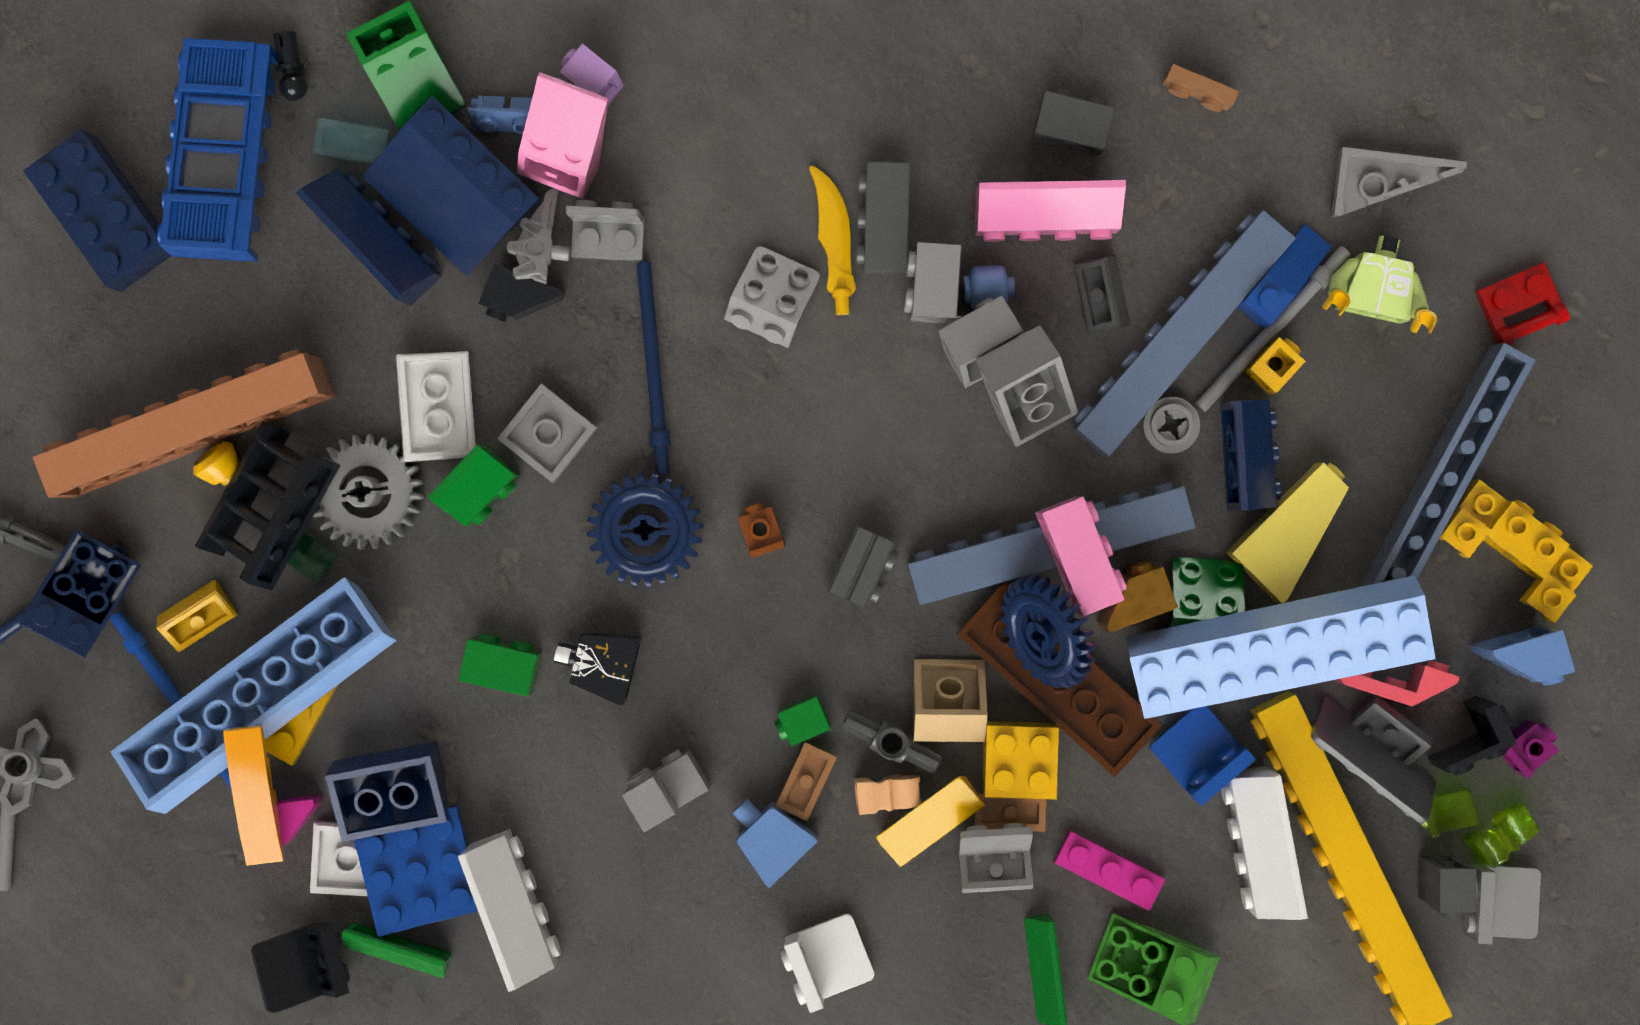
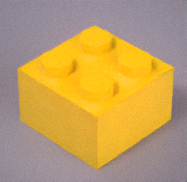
(1020, 760)

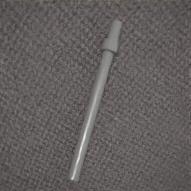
(1319, 279)

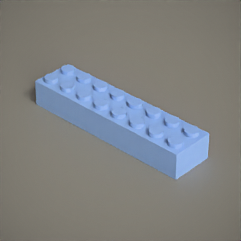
(1281, 647)
(259, 687)

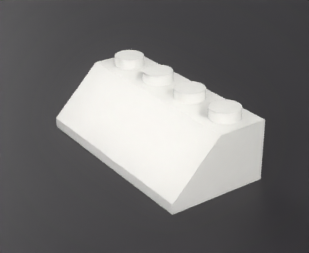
(1264, 845)
(510, 908)

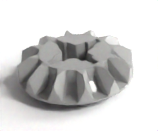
(1186, 432)

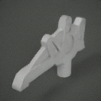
(535, 243)

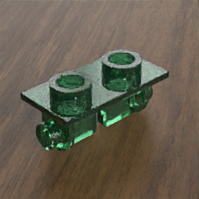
(312, 558)

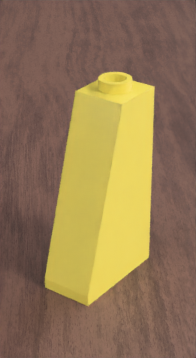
(1286, 536)

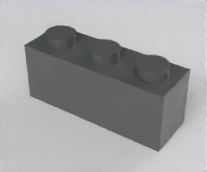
(884, 217)

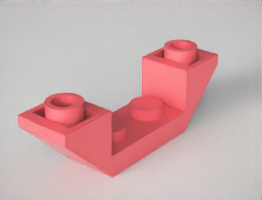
(1423, 683)

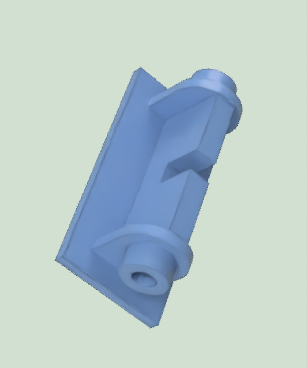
(491, 116)

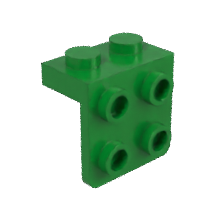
(1205, 589)

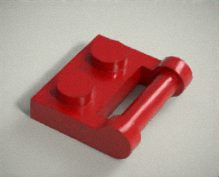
(1517, 294)

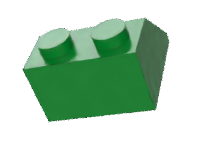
(475, 486)

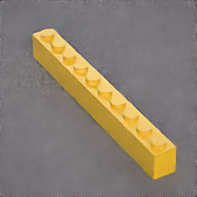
(1350, 862)

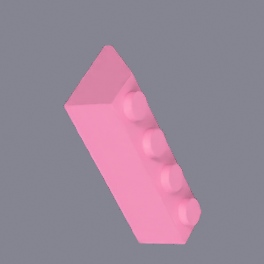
(1049, 209)

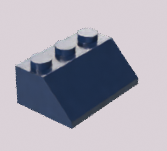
(1250, 454)
(388, 791)

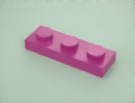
(1109, 870)

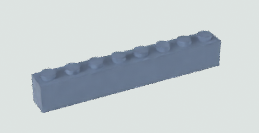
(1184, 332)
(1451, 465)
(1027, 552)

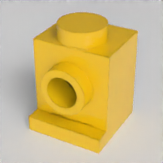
(1288, 356)

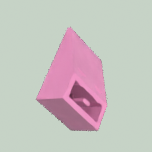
(563, 136)

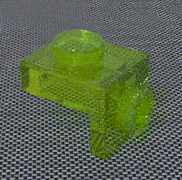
(1451, 812)

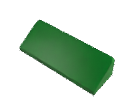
(396, 949)
(1045, 970)

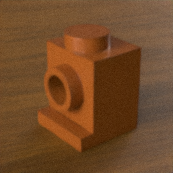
(763, 544)

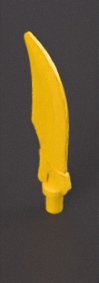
(835, 239)

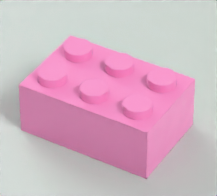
(1081, 555)

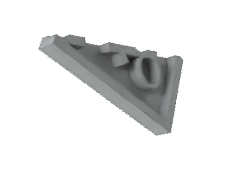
(1375, 176)

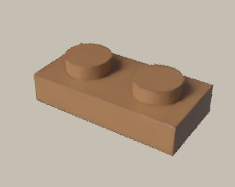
(1211, 93)
(806, 780)
(1012, 810)

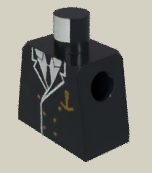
(601, 664)

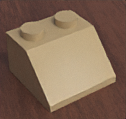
(949, 700)

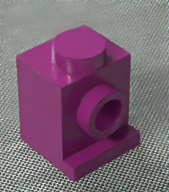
(1519, 755)

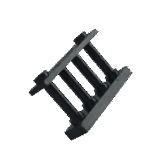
(290, 518)

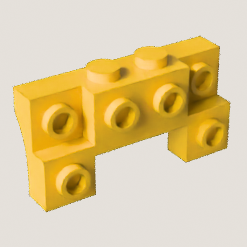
(1523, 541)

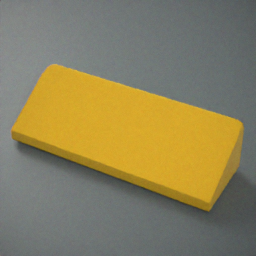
(931, 820)

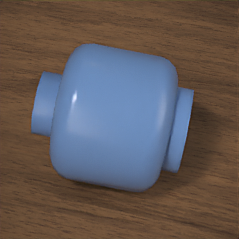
(986, 283)

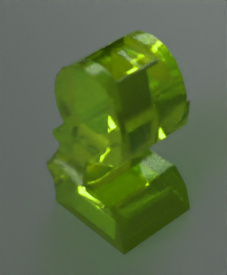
(1508, 831)

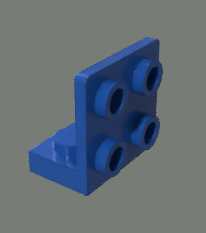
(1201, 754)

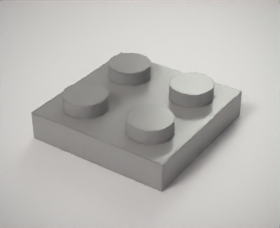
(547, 433)

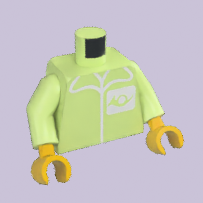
(1381, 288)

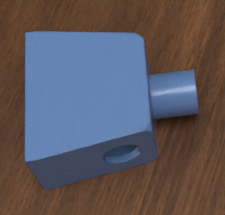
(772, 839)

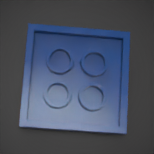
(416, 875)

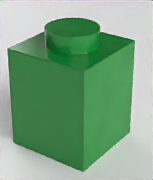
(802, 720)

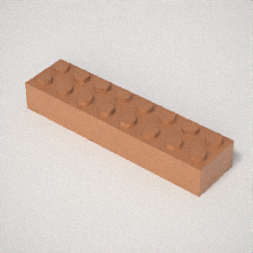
(184, 425)

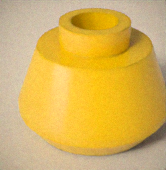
(217, 463)

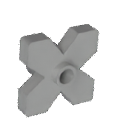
(30, 747)

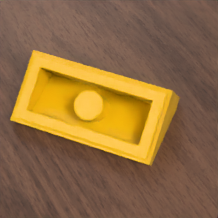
(195, 616)

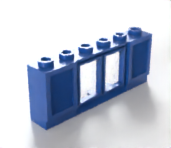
(217, 149)

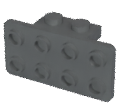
(1381, 750)

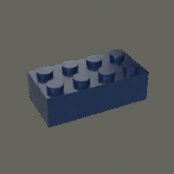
(99, 209)

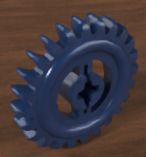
(679, 527)
(1050, 626)

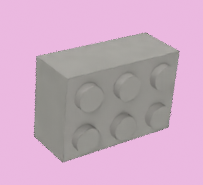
(1027, 385)

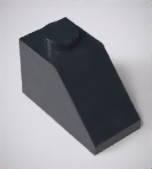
(515, 297)

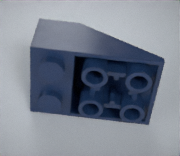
(79, 594)

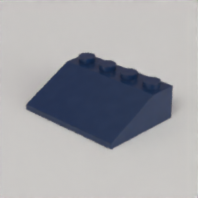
(450, 186)

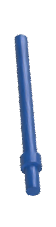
(136, 644)

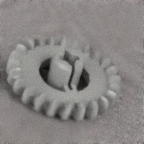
(399, 484)

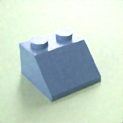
(1530, 653)

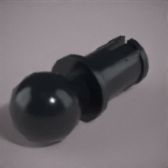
(292, 85)

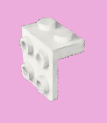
(826, 960)

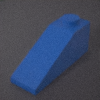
(1285, 278)

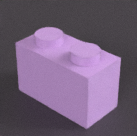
(591, 73)

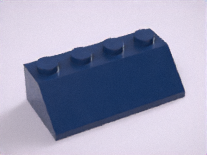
(370, 235)

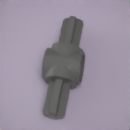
(908, 750)

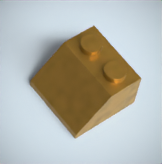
(1145, 597)

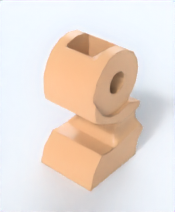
(889, 794)

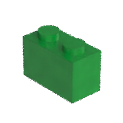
(500, 665)

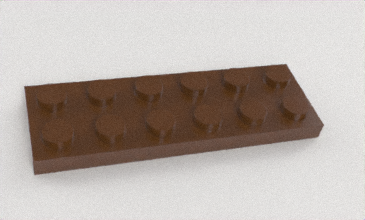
(1092, 713)

